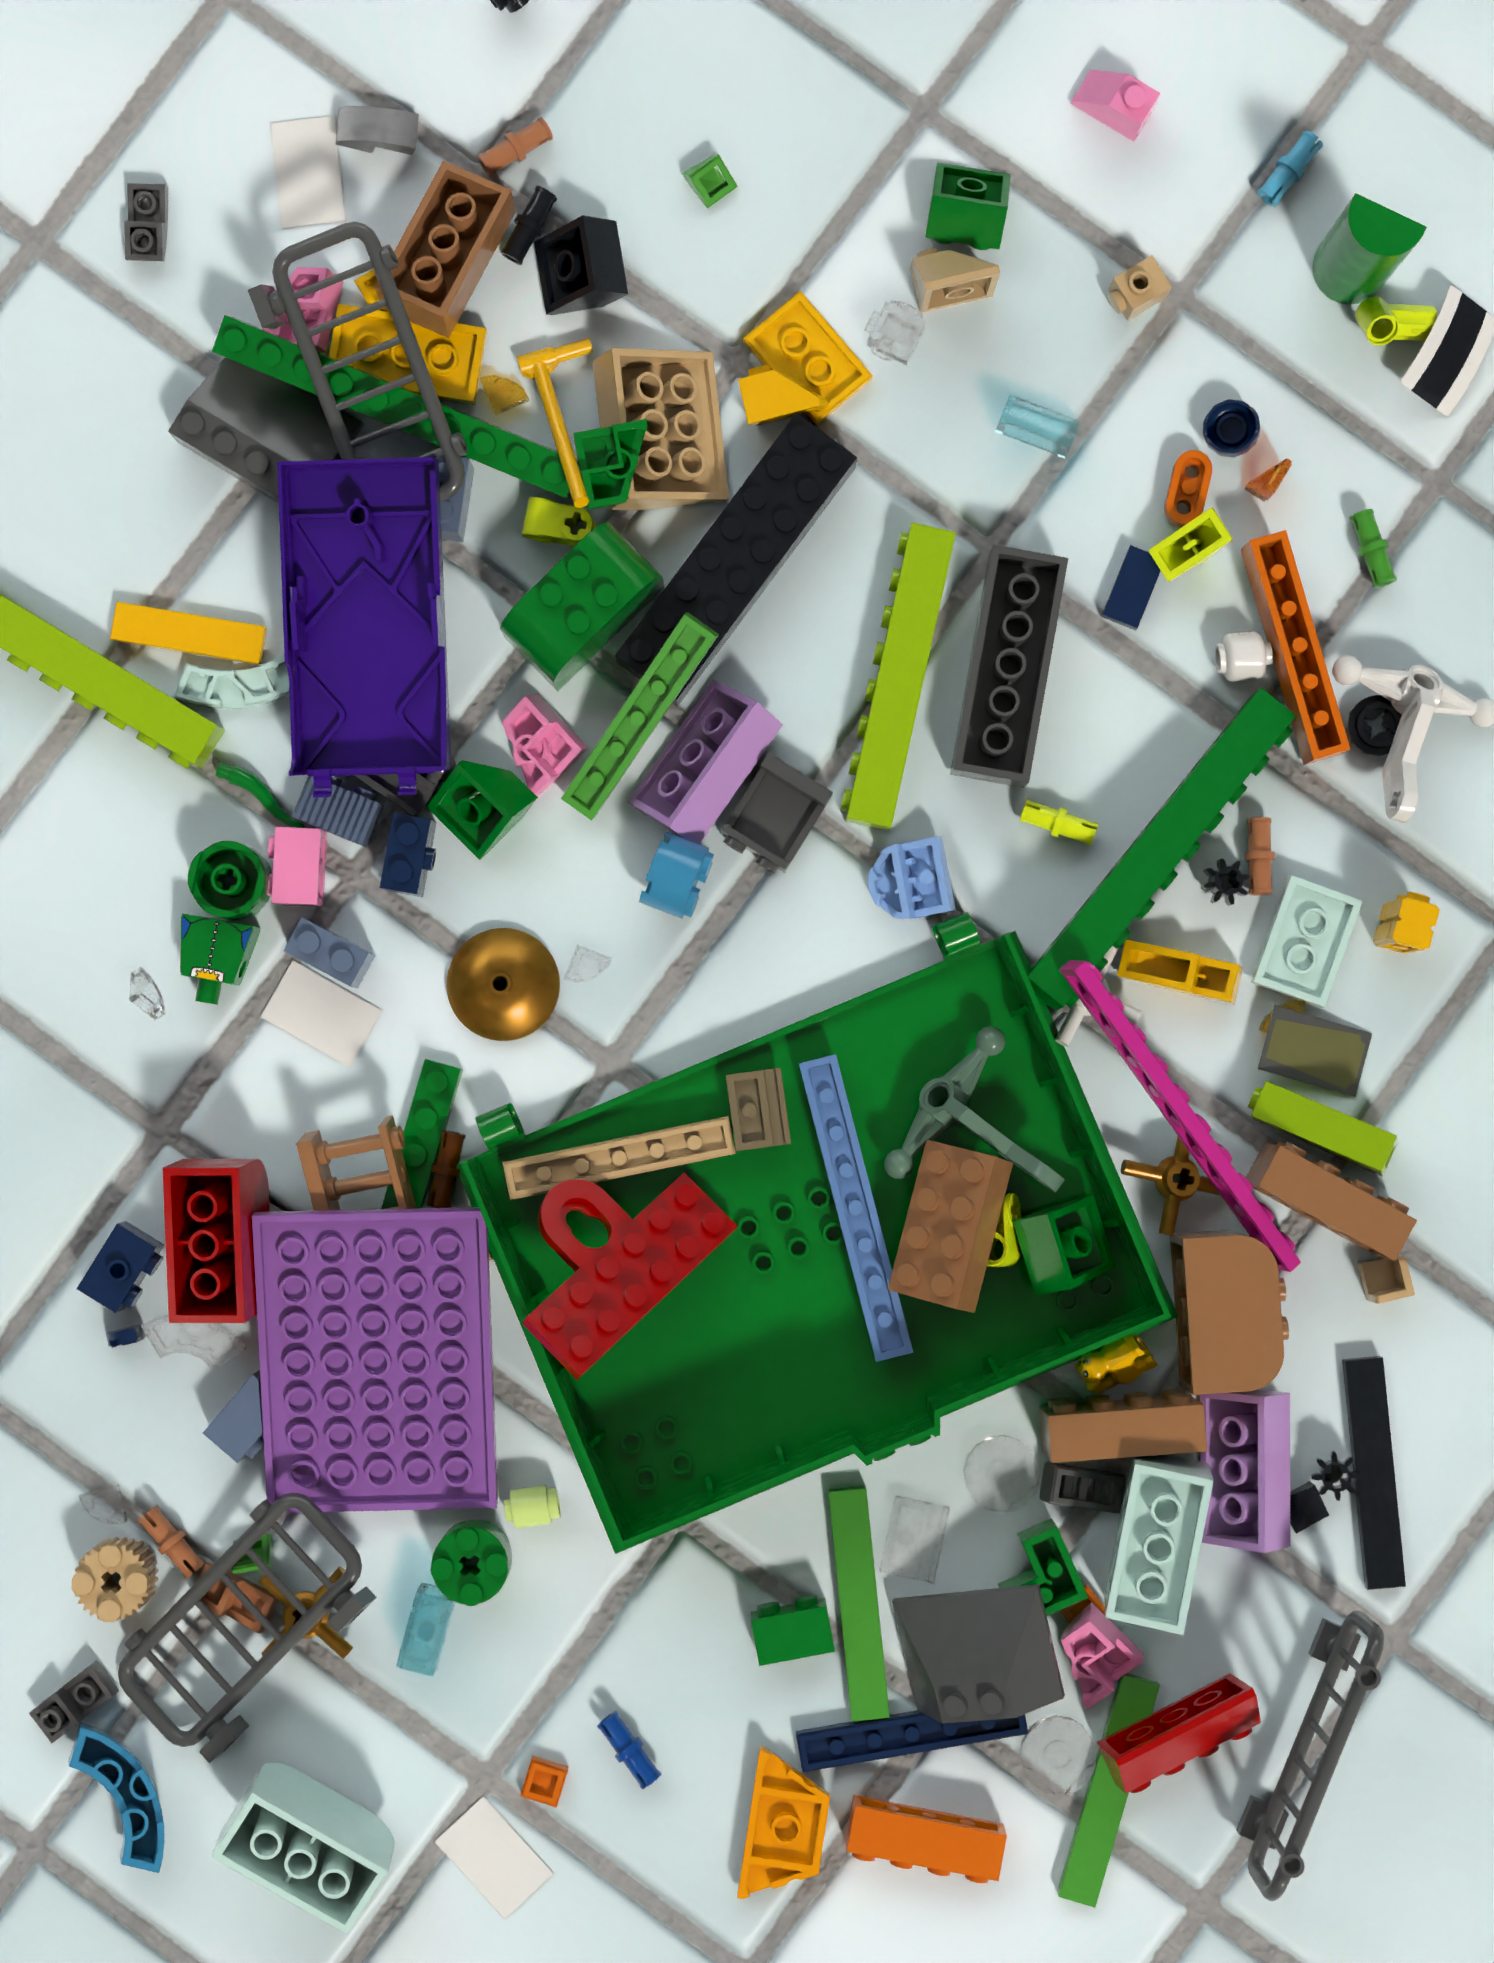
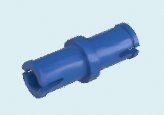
(629, 1750)

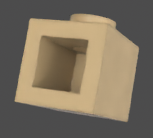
(1138, 288)

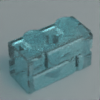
(426, 1630)

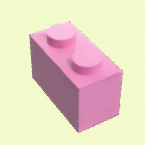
(297, 866)

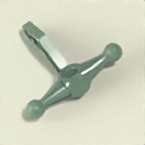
(957, 1089)

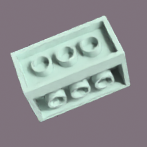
(1158, 1542)

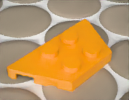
(783, 1826)

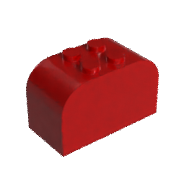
(212, 1238)

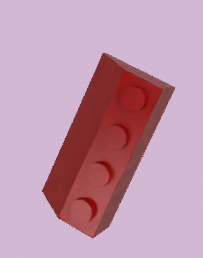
(1180, 1733)

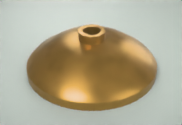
(530, 990)

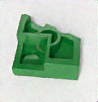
(608, 461)

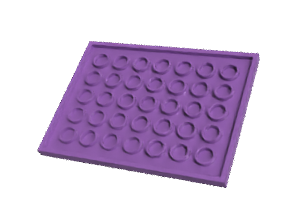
(376, 1358)

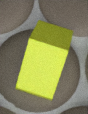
(1191, 545)

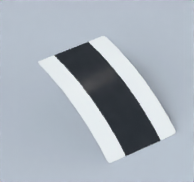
(1451, 352)

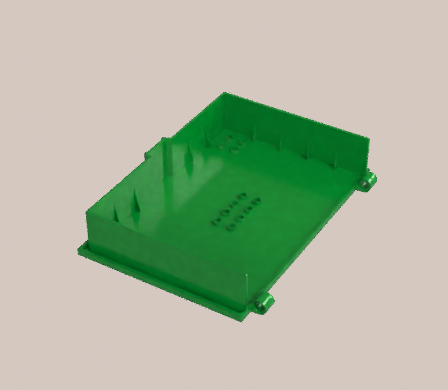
(765, 1346)

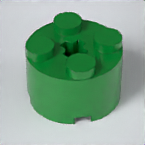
(229, 859)
(474, 1583)

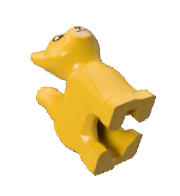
(1115, 1363)

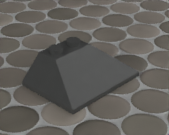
(979, 1653)

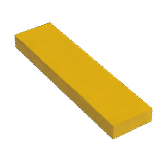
(188, 633)

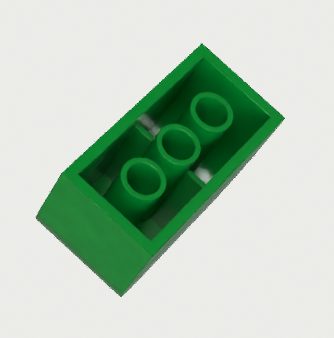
(581, 604)

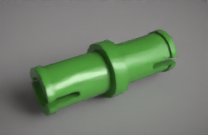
(1373, 548)

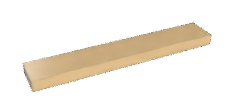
(620, 1157)

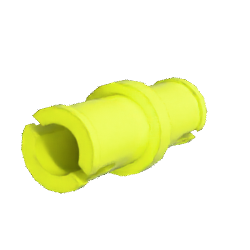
(1059, 822)

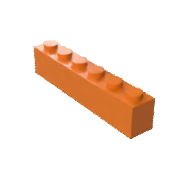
(1295, 647)

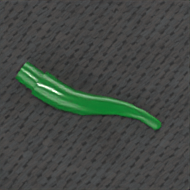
(251, 783)

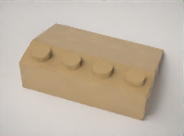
(683, 442)

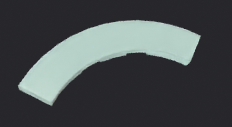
(234, 687)

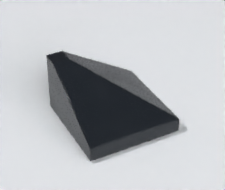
(1306, 1507)

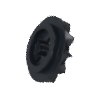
(1360, 731)

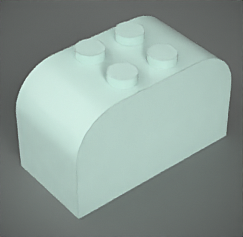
(307, 1845)

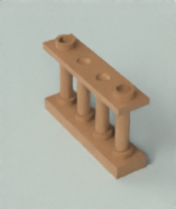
(327, 1190)

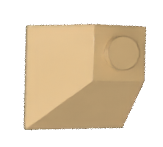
(951, 279)

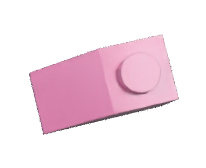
(1116, 101)

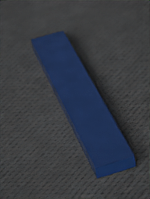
(894, 1737)

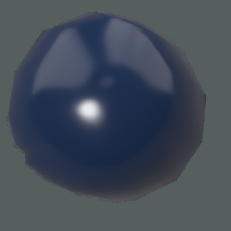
(1231, 428)

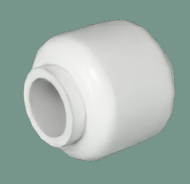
(1243, 656)

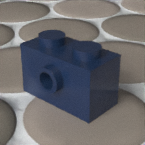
(408, 855)
(121, 1267)

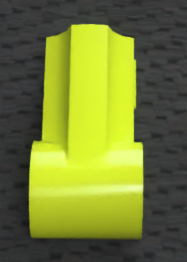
(1395, 321)

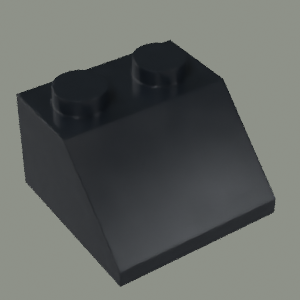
(581, 266)

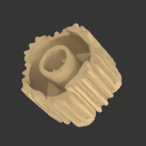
(99, 1590)

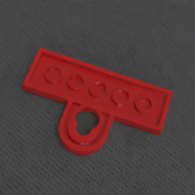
(627, 1275)

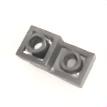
(374, 127)
(146, 222)
(74, 1701)

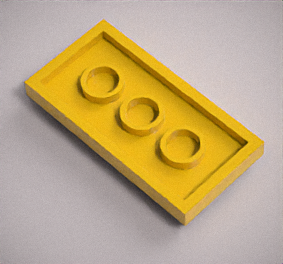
(451, 361)

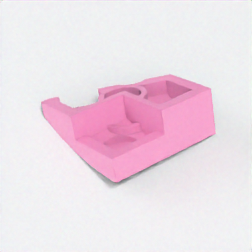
(315, 307)
(541, 742)
(1098, 1654)

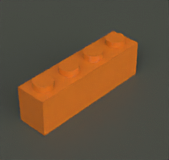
(925, 1839)

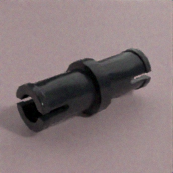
(528, 225)

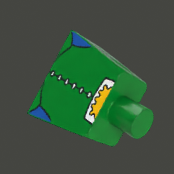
(215, 953)

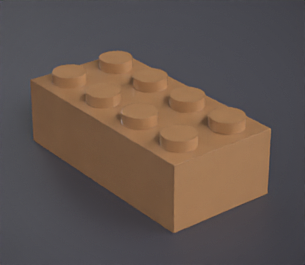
(449, 246)
(1334, 1203)
(950, 1226)
(1122, 1427)

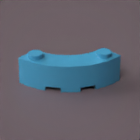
(131, 1788)

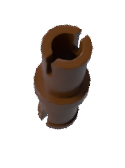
(445, 1169)

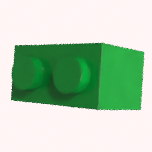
(792, 1630)

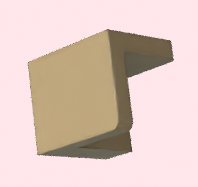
(1386, 1279)

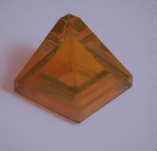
(1268, 482)

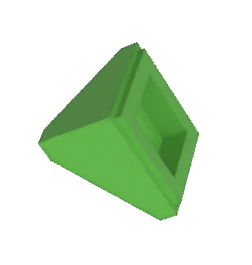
(710, 180)

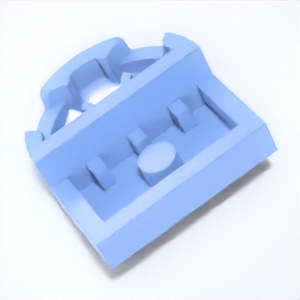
(912, 879)

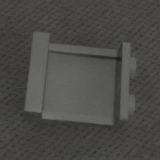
(775, 814)

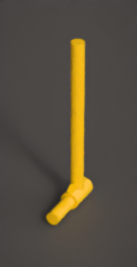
(538, 366)

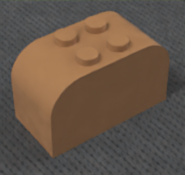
(1227, 1312)

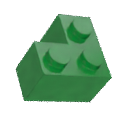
(1050, 1568)

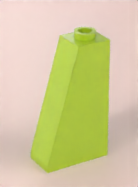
(1323, 1127)

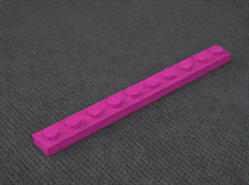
(1173, 1104)

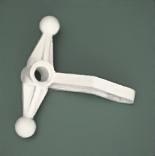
(1416, 696)

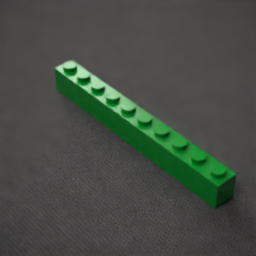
(484, 441)
(1162, 845)

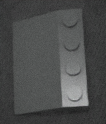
(254, 421)

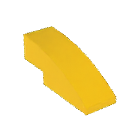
(1180, 971)

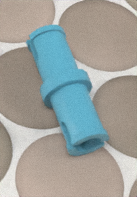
(1290, 168)

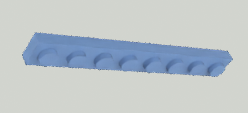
(855, 1207)

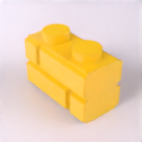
(1406, 923)

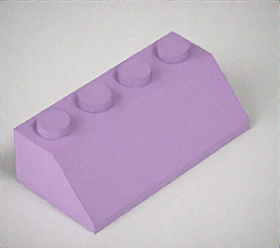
(705, 762)
(1249, 1469)

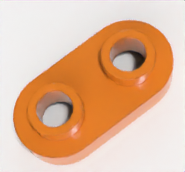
(1186, 489)

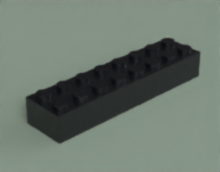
(745, 544)

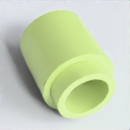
(532, 1506)

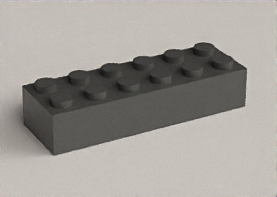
(1009, 666)

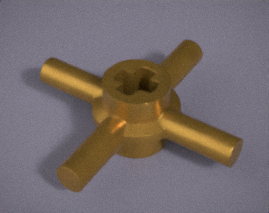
(1163, 1179)
(308, 1599)

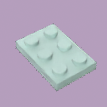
(1306, 941)

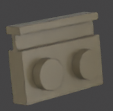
(758, 1109)

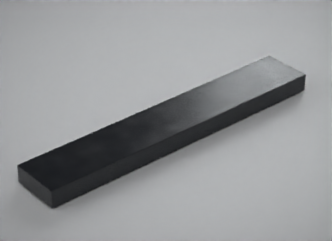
(1374, 1461)

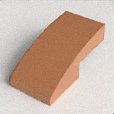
(224, 1602)

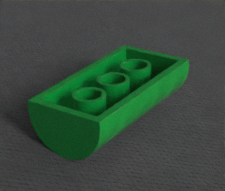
(1363, 250)

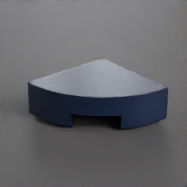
(125, 1336)

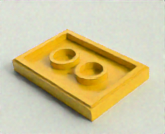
(809, 351)

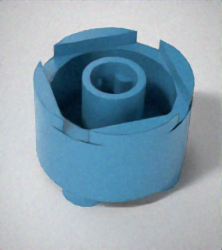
(675, 874)

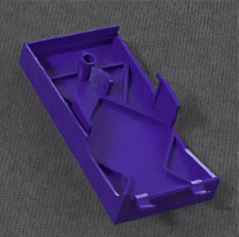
(364, 618)

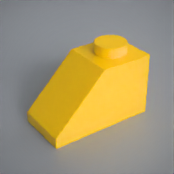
(775, 396)

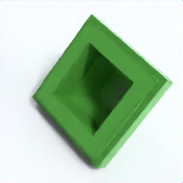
(262, 1548)

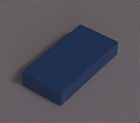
(1132, 588)

